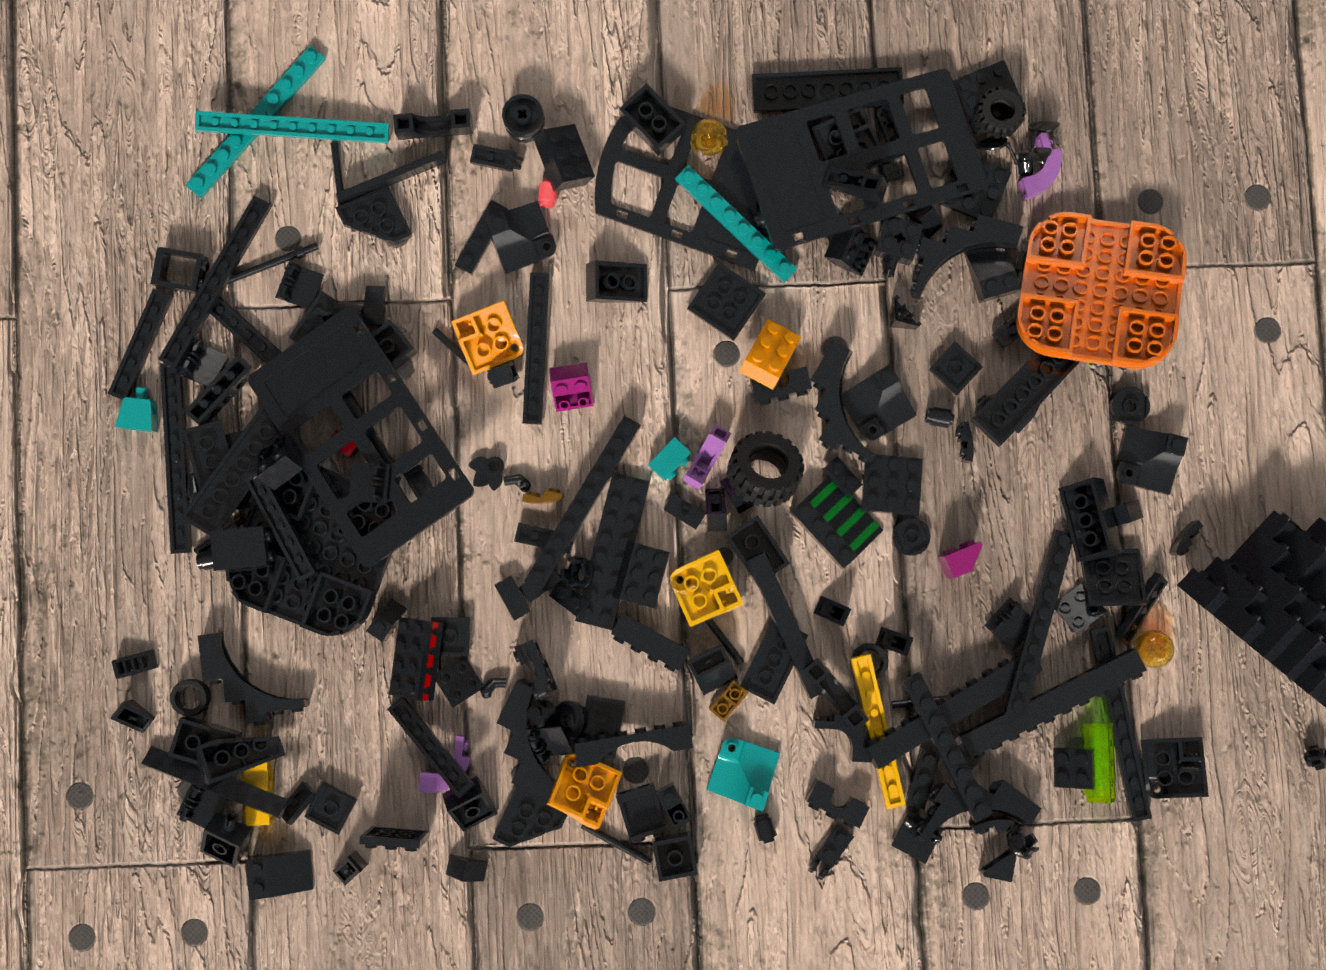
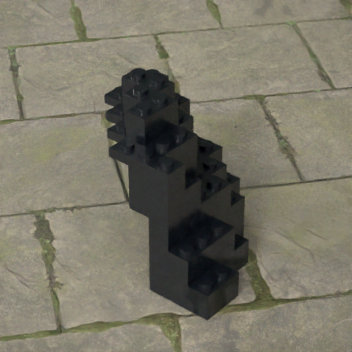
(1274, 597)

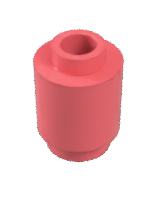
(546, 195)

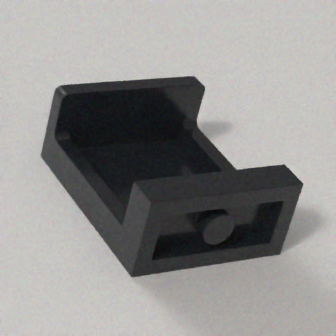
(641, 812)

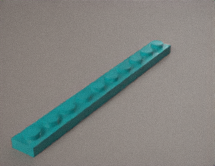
(270, 105)
(291, 127)

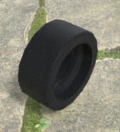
(882, 654)
(175, 697)

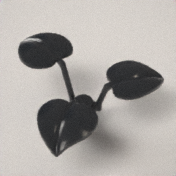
(1026, 157)

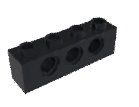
(220, 391)

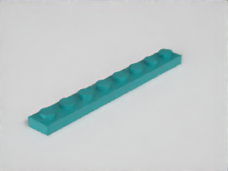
(736, 224)

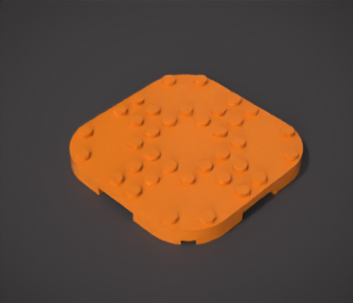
(1101, 290)

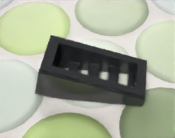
(118, 668)

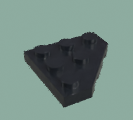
(375, 216)
(527, 818)

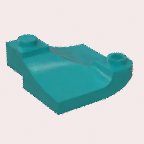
(744, 773)

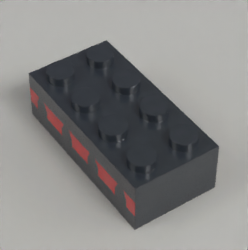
(416, 659)

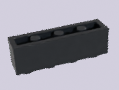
(651, 642)

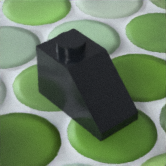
(715, 510)
(386, 620)

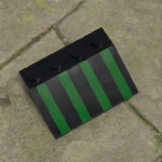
(836, 523)

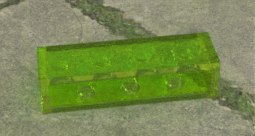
(1100, 738)

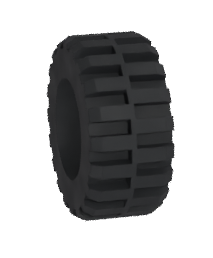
(771, 449)

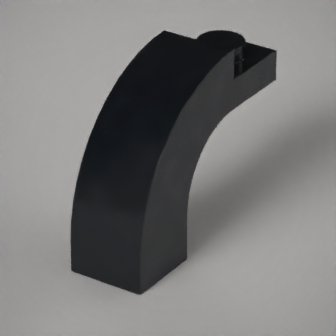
(857, 739)

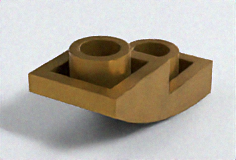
(548, 497)
(728, 700)

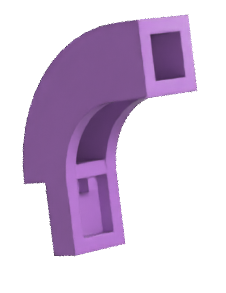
(1038, 183)
(707, 456)
(431, 780)

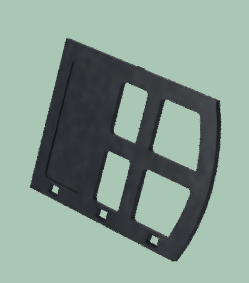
(728, 180)

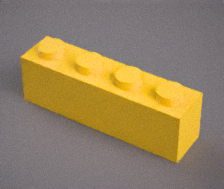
(260, 777)

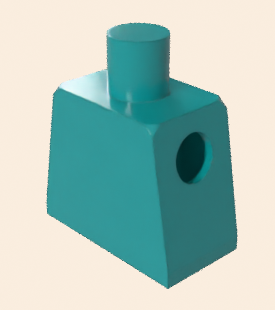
(138, 413)

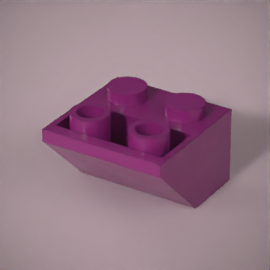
(571, 387)
(960, 561)

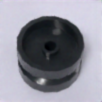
(513, 116)

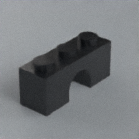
(798, 384)
(852, 812)

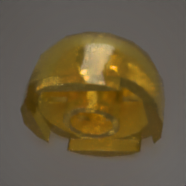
(709, 136)
(1154, 648)

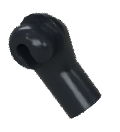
(519, 480)
(492, 683)

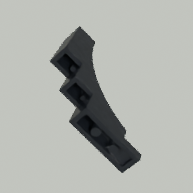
(530, 773)

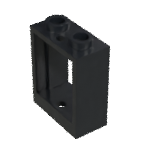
(161, 268)

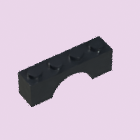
(449, 124)
(836, 694)

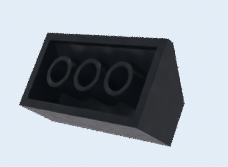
(1090, 520)

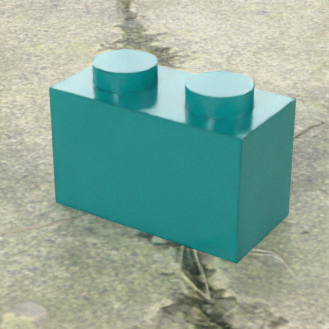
(670, 459)

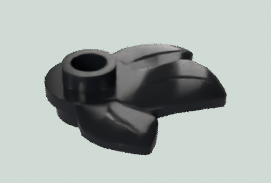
(484, 472)

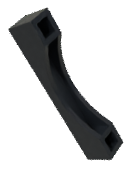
(591, 751)

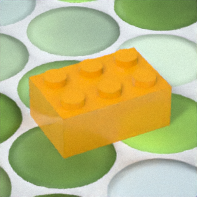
(770, 354)

